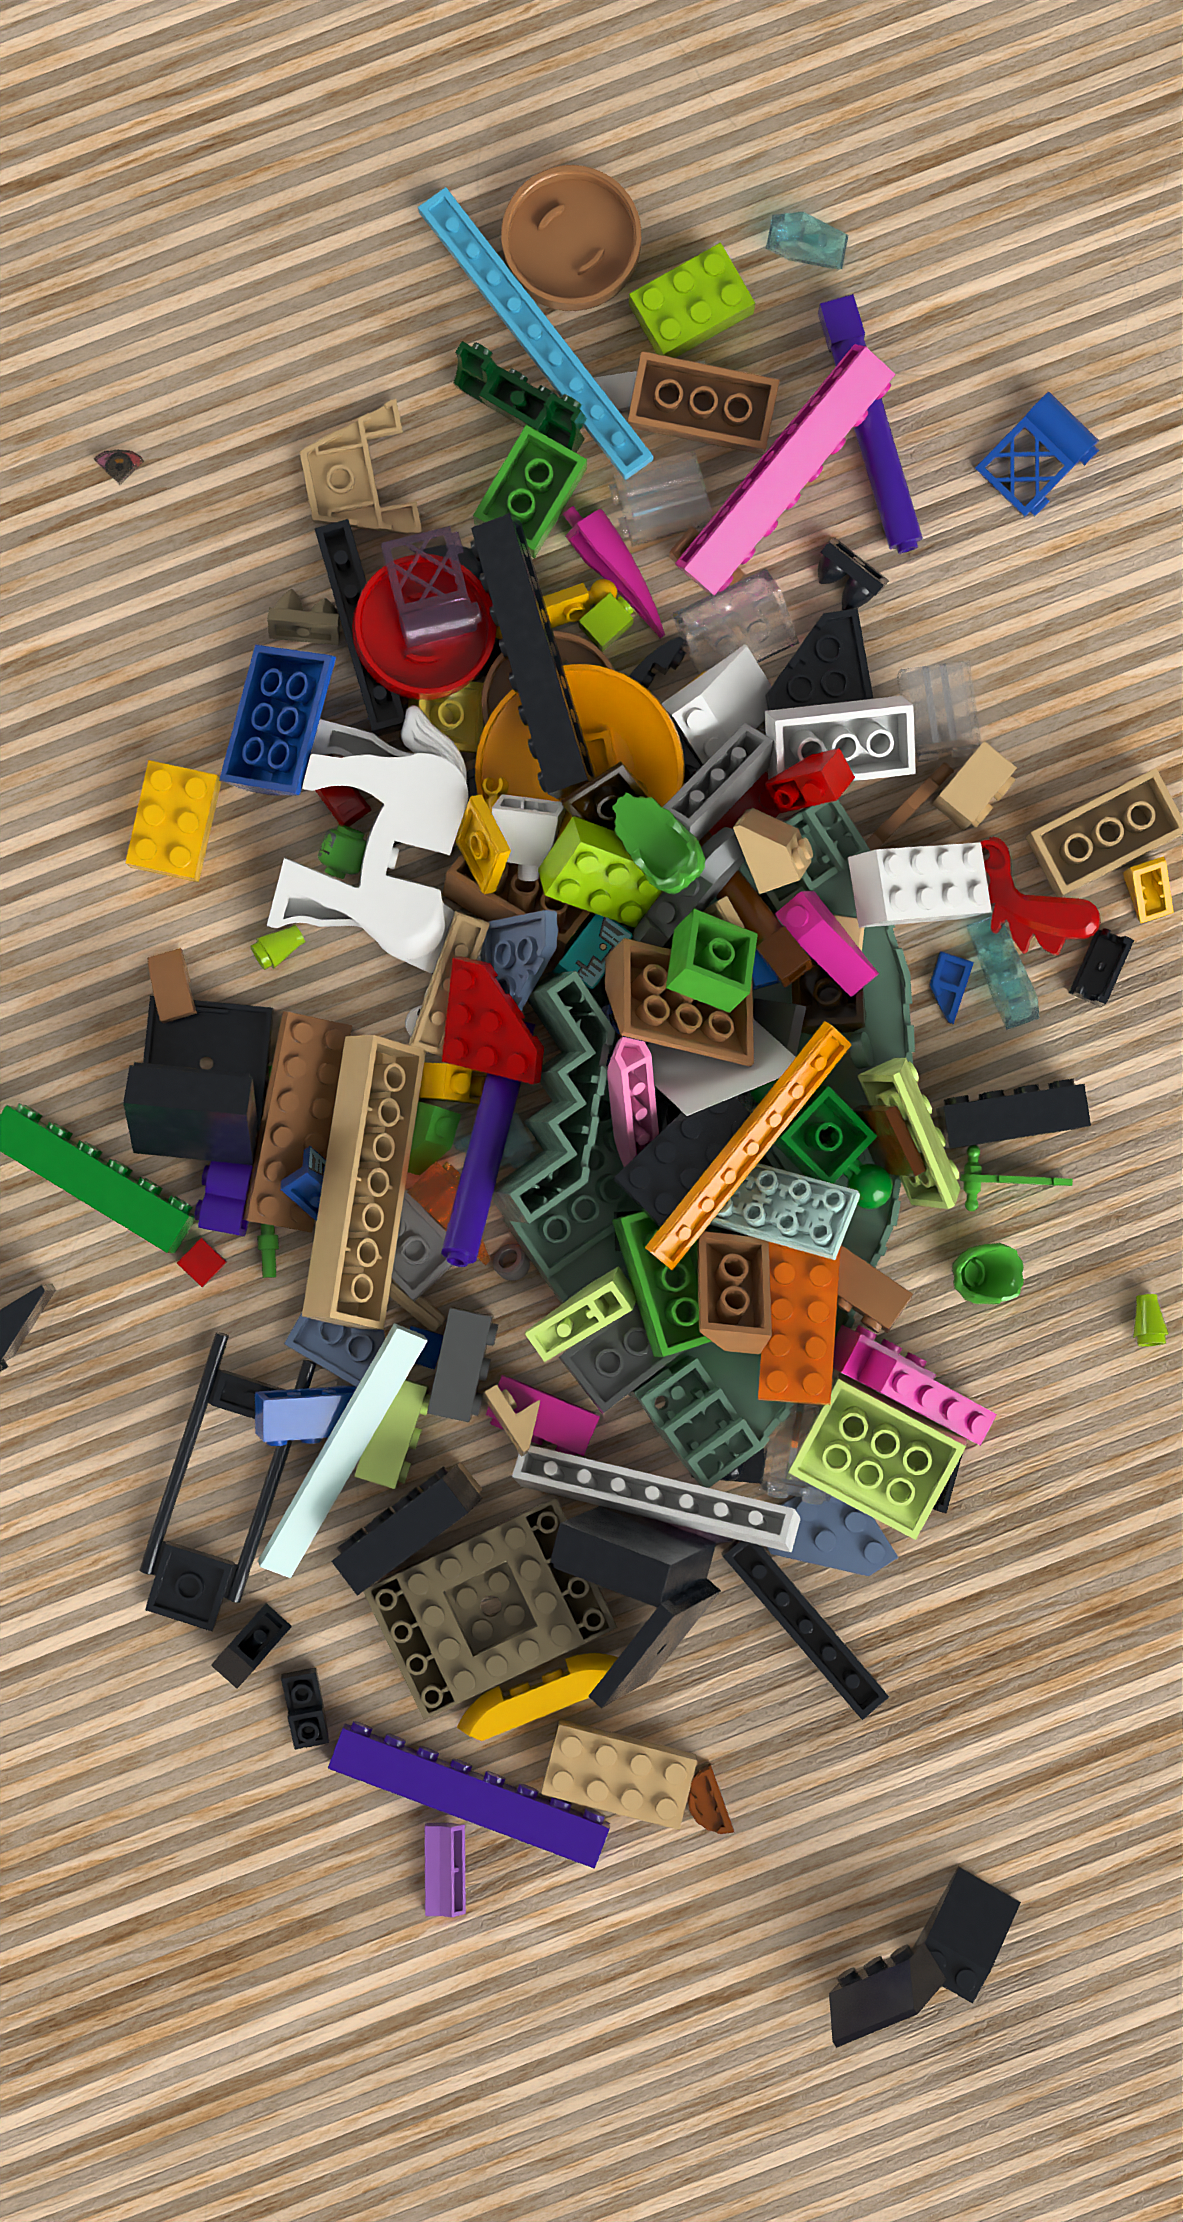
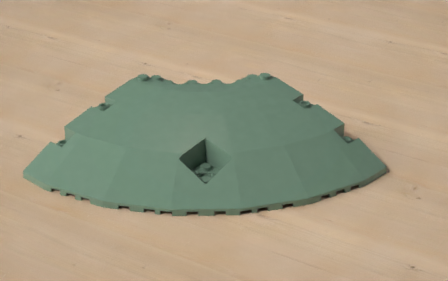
(567, 1196)

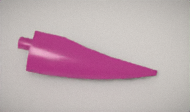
(607, 554)

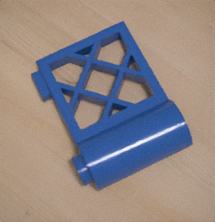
(1057, 432)

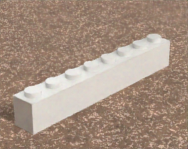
(658, 1498)

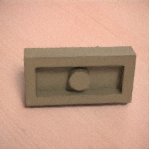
(291, 623)

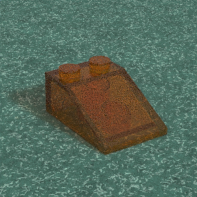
(437, 1193)

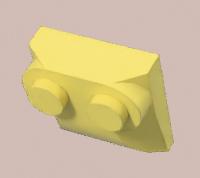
(457, 715)

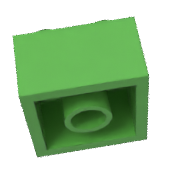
(711, 960)

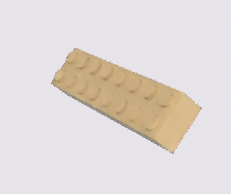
(364, 1182)

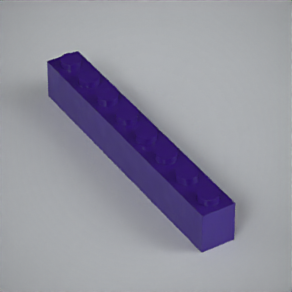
(470, 1795)

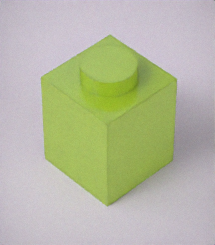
(607, 621)

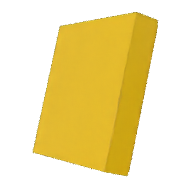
(482, 844)

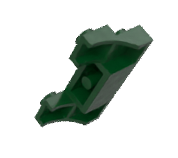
(516, 399)

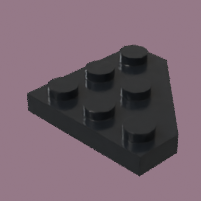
(826, 666)

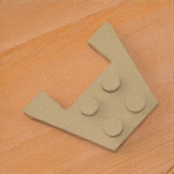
(343, 480)

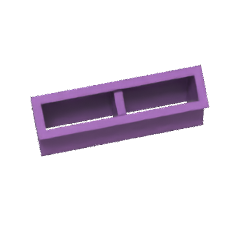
(445, 1869)

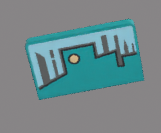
(591, 948)

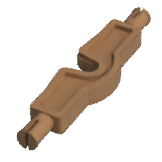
(909, 807)

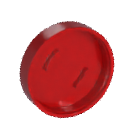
(429, 668)

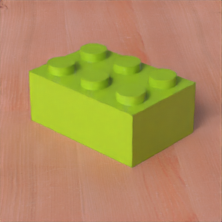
(692, 303)
(596, 874)

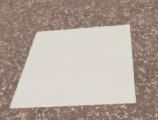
(703, 1081)

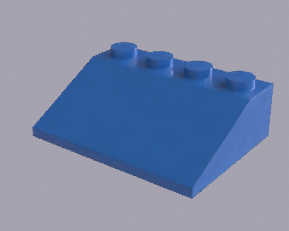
(277, 720)

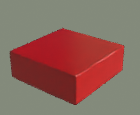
(202, 1262)

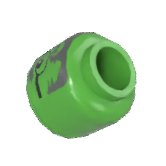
(342, 851)

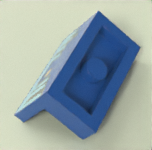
(305, 1184)

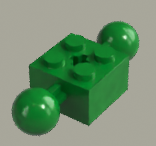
(844, 1141)

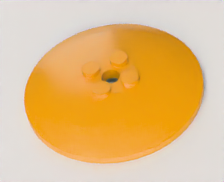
(617, 722)

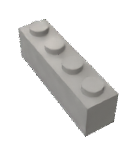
(722, 780)

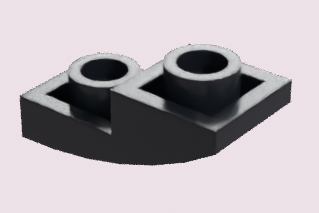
(661, 659)
(305, 1708)

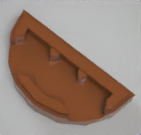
(707, 1802)

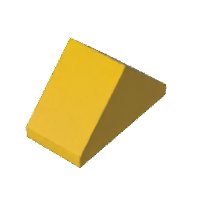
(1149, 889)

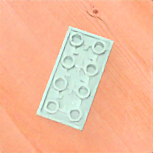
(790, 1210)

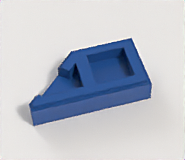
(949, 983)

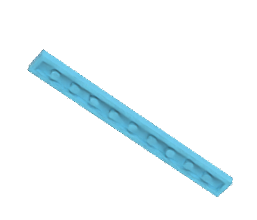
(534, 332)

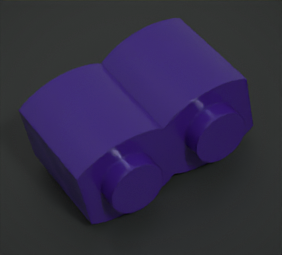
(224, 1198)

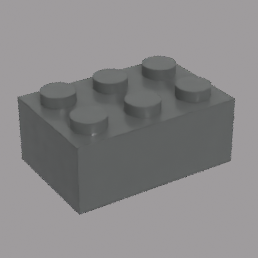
(462, 1365)

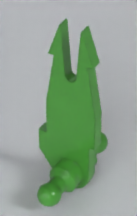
(972, 1179)

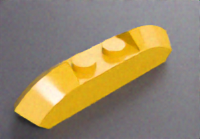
(499, 1713)

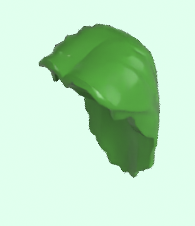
(658, 843)

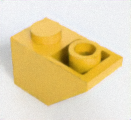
(451, 1083)

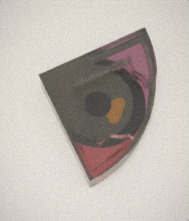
(119, 463)

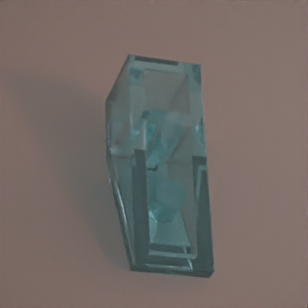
(1004, 974)

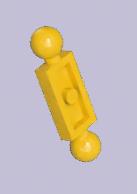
(573, 602)

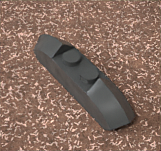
(722, 859)

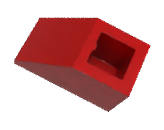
(811, 781)

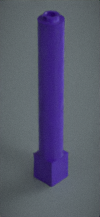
(842, 330)
(481, 1168)

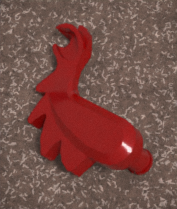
(1045, 917)

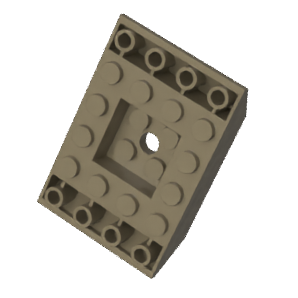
(453, 1647)

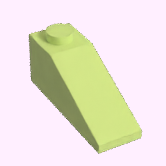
(583, 1314)

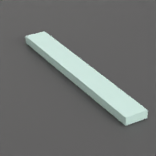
(342, 1450)

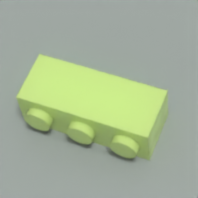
(387, 1450)

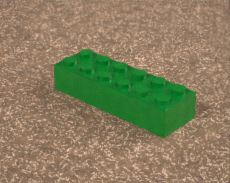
(93, 1180)

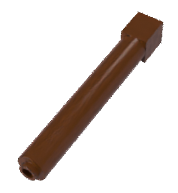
(774, 941)

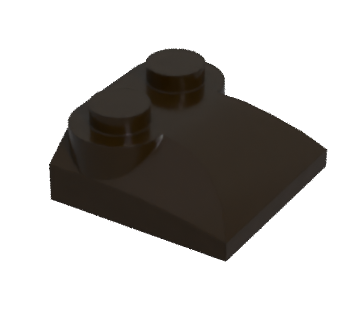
(595, 799)
(827, 1002)

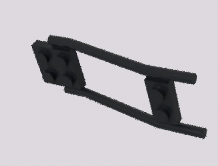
(192, 1582)

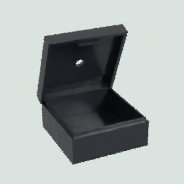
(196, 1111)
(645, 1563)

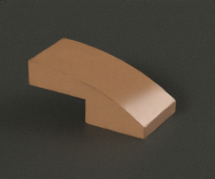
(171, 985)

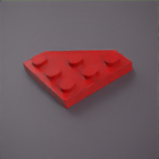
(487, 1026)

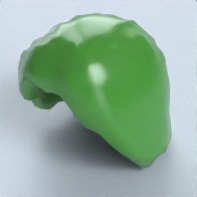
(988, 1274)

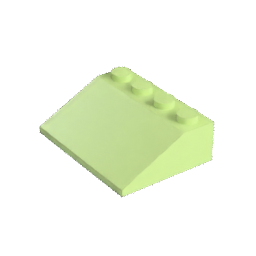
(896, 1085)
(878, 1456)

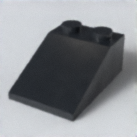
(18, 1320)
(968, 1931)

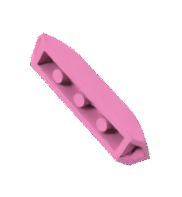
(632, 1097)

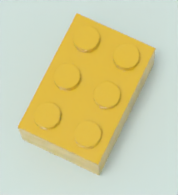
(173, 821)

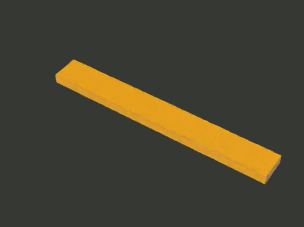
(748, 1145)

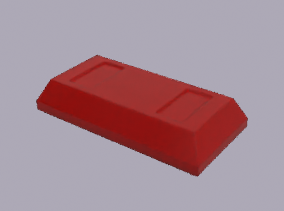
(344, 803)

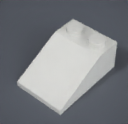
(720, 703)

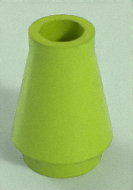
(275, 947)
(1149, 1322)

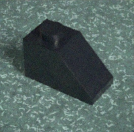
(251, 1645)

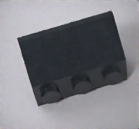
(883, 1993)

